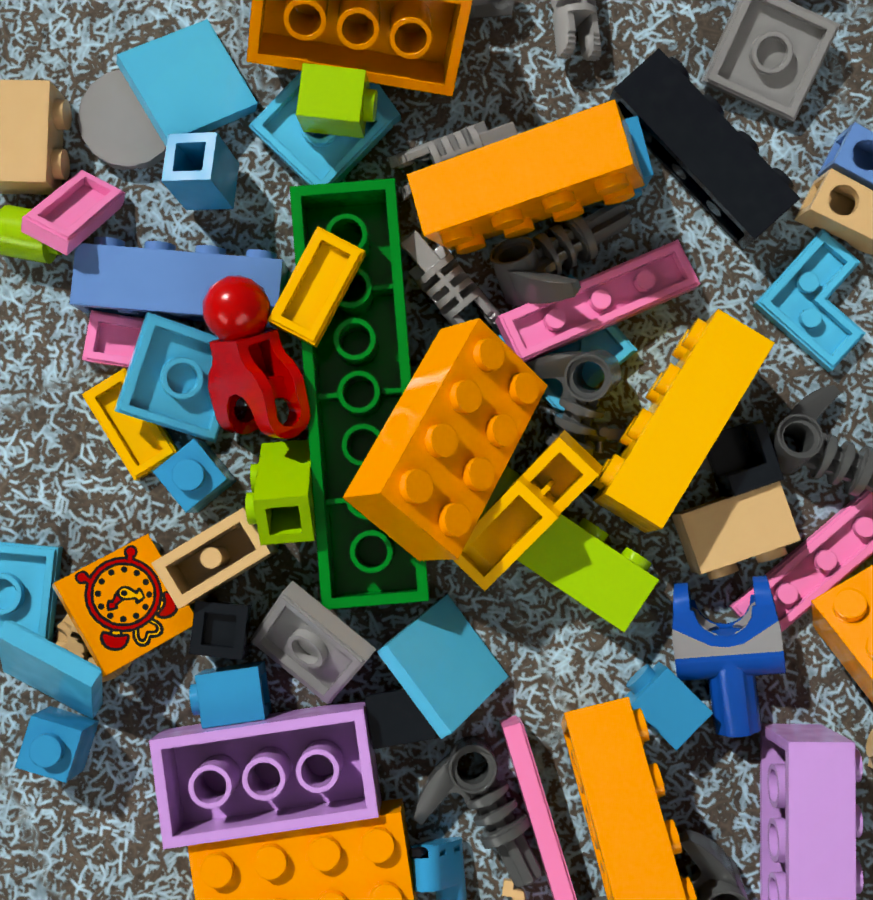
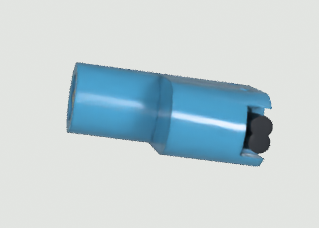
(439, 868)

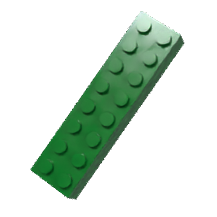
(352, 390)

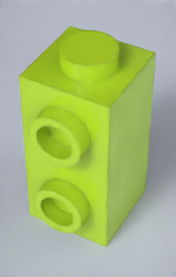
(282, 493)

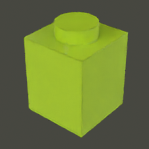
(335, 100)

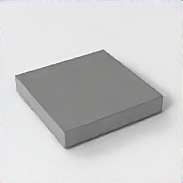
(770, 55)
(311, 643)

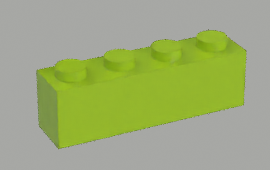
(586, 567)

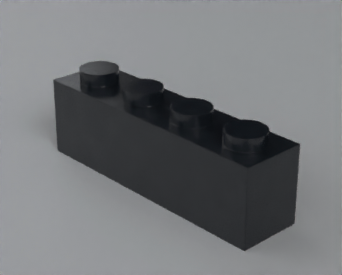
(703, 149)

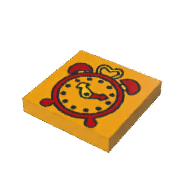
(122, 605)

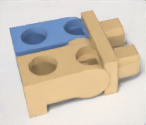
(843, 193)

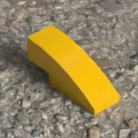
(527, 509)

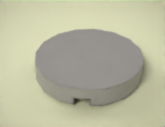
(117, 125)

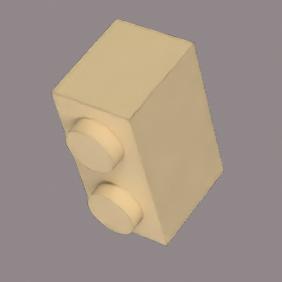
(32, 137)
(736, 529)
(212, 559)

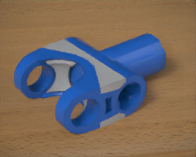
(729, 655)

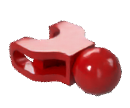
(251, 362)

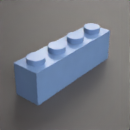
(164, 280)

